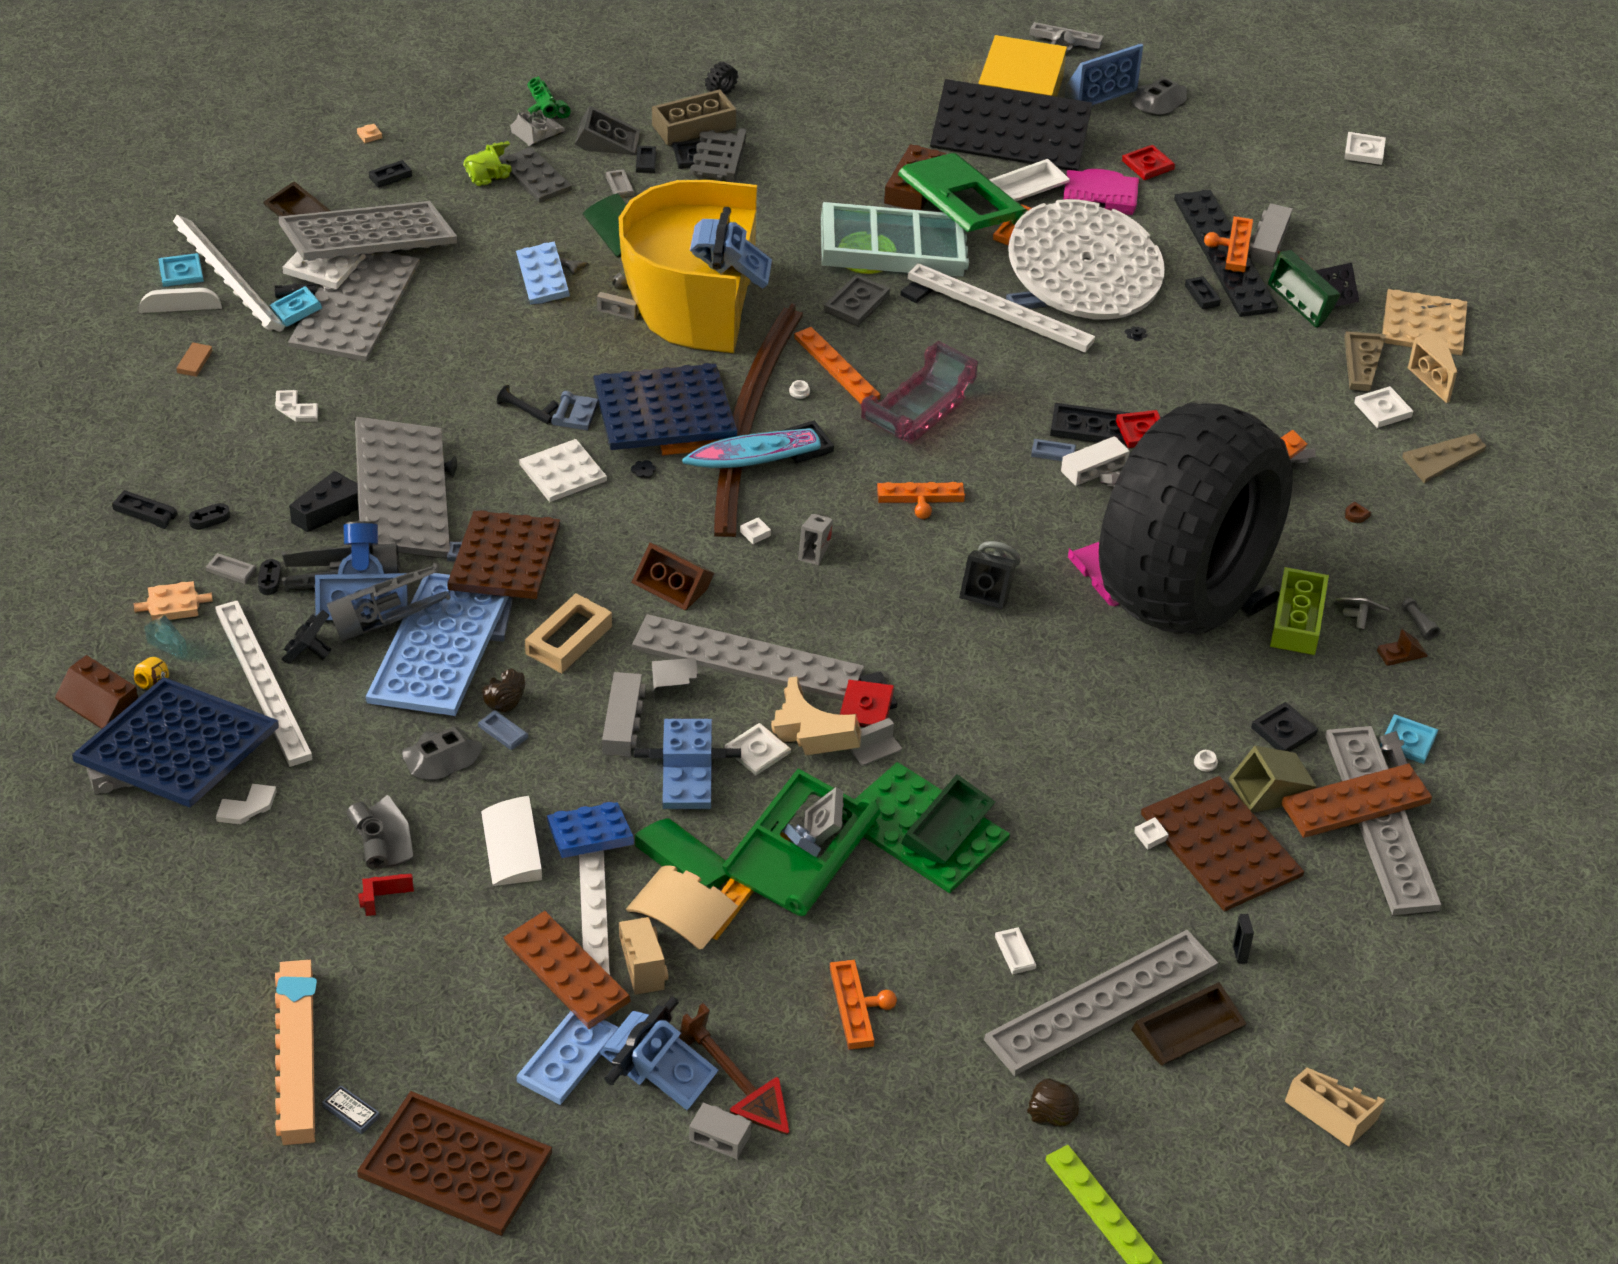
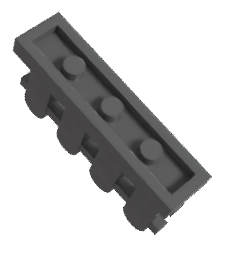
(719, 155)

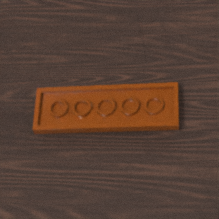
(1356, 800)
(567, 969)

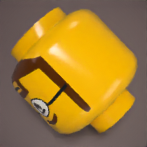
(150, 672)

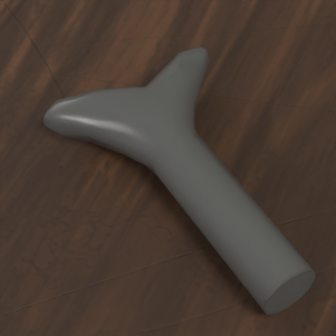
(573, 265)

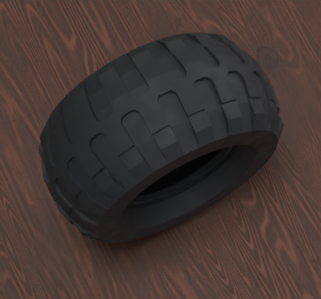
(1195, 517)

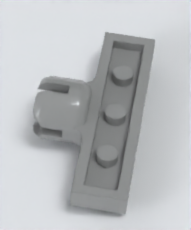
(1066, 37)

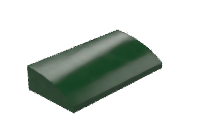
(605, 220)
(1303, 288)
(948, 821)

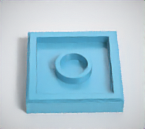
(180, 270)
(296, 306)
(1416, 736)

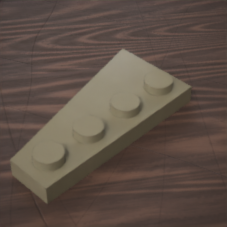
(1362, 358)
(1439, 457)

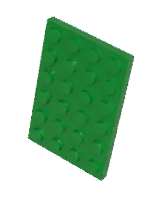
(902, 800)

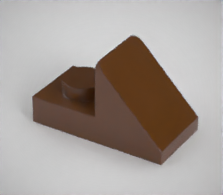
(1403, 650)

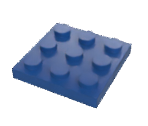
(590, 829)

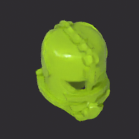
(486, 164)

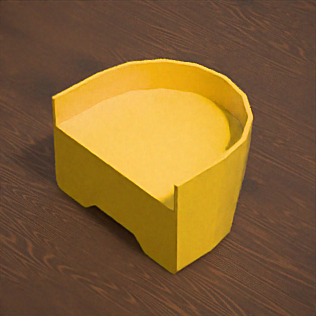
(670, 285)

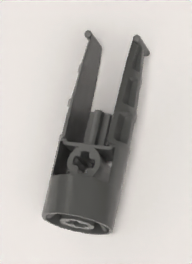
(386, 554)
(348, 617)

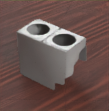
(673, 672)

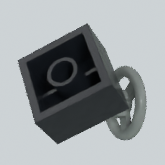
(989, 574)

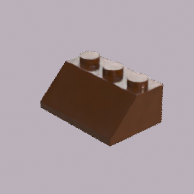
(671, 576)
(95, 692)

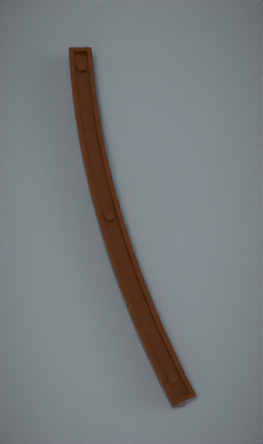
(745, 414)

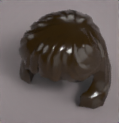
(505, 694)
(1053, 1103)

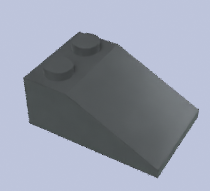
(606, 133)

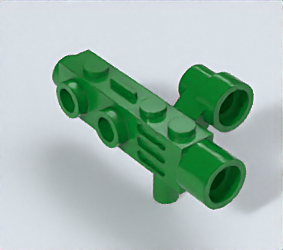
(546, 101)

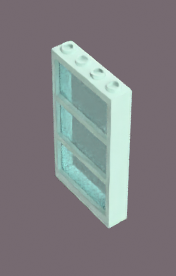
(891, 239)

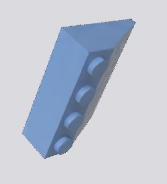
(1106, 76)

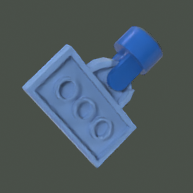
(356, 571)

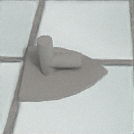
(1361, 613)

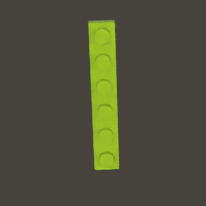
(1101, 1207)

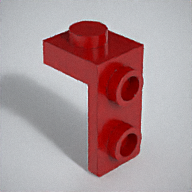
(383, 886)

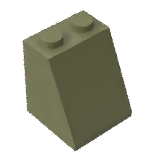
(1269, 776)

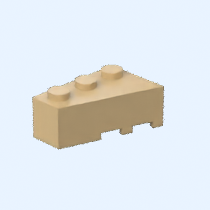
(643, 955)
(1333, 1107)

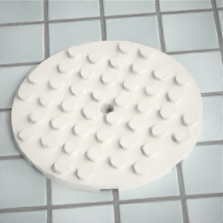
(1050, 251)

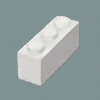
(1094, 460)

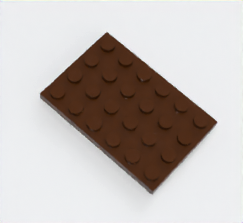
(504, 554)
(1223, 843)
(455, 1162)

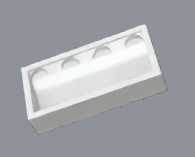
(1031, 180)
(511, 842)

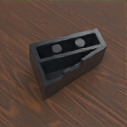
(324, 502)

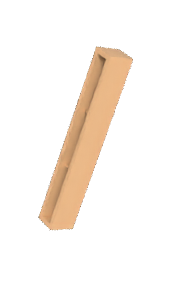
(295, 1061)

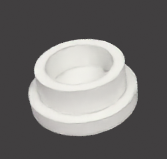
(799, 389)
(1206, 761)

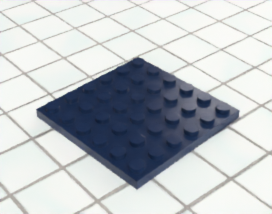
(664, 406)
(176, 741)

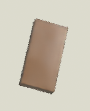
(194, 359)

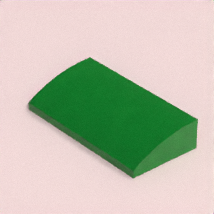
(674, 846)

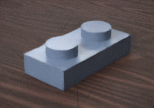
(802, 838)

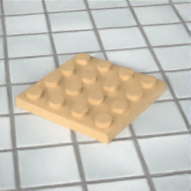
(1407, 320)

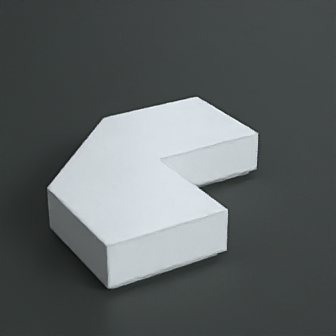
(287, 404)
(238, 812)

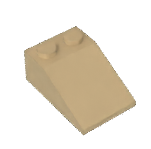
(1433, 364)

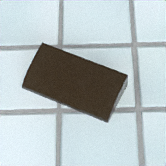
(294, 201)
(1188, 1024)

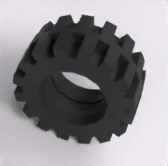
(722, 78)

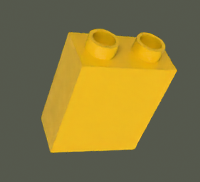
(1024, 66)

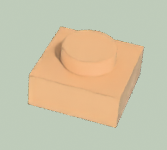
(369, 133)

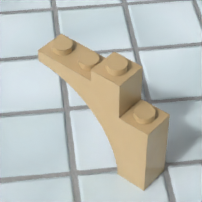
(811, 727)

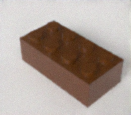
(897, 190)

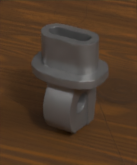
(1393, 746)

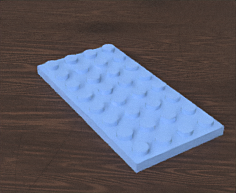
(436, 650)

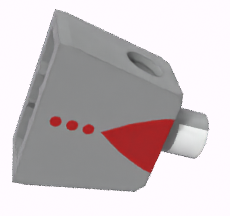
(815, 530)

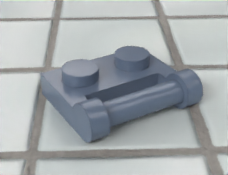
(581, 414)

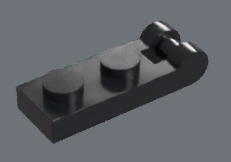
(144, 509)

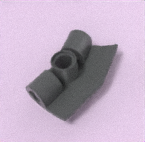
(383, 833)

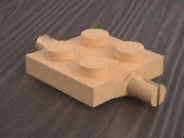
(173, 601)

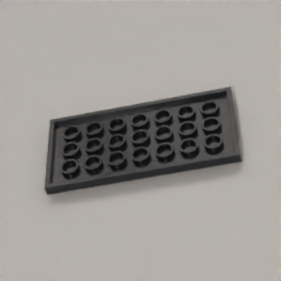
(1011, 124)

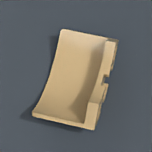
(684, 905)

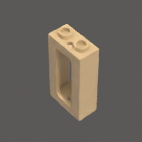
(577, 644)

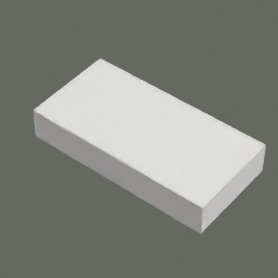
(1015, 950)

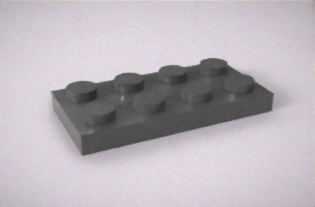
(536, 174)

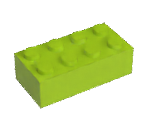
(1299, 611)

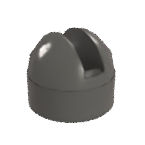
(619, 281)

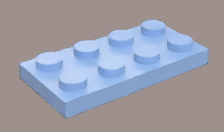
(542, 273)
(565, 1058)

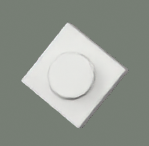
(755, 530)
(1151, 833)

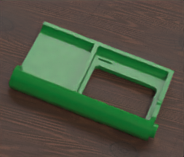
(949, 173)
(783, 869)

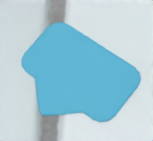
(296, 987)

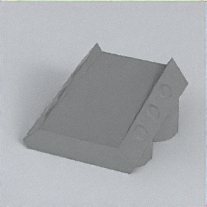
(535, 127)

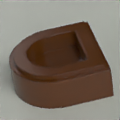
(1356, 513)

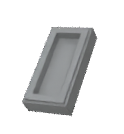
(619, 183)
(231, 568)

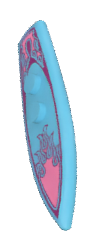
(754, 449)

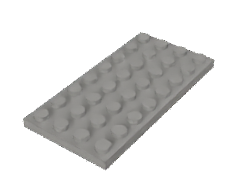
(367, 230)
(358, 310)
(403, 485)

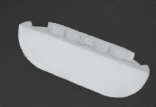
(179, 300)

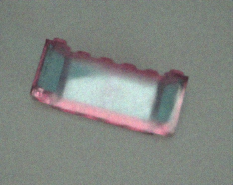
(924, 396)

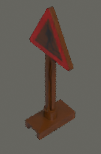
(761, 1105)

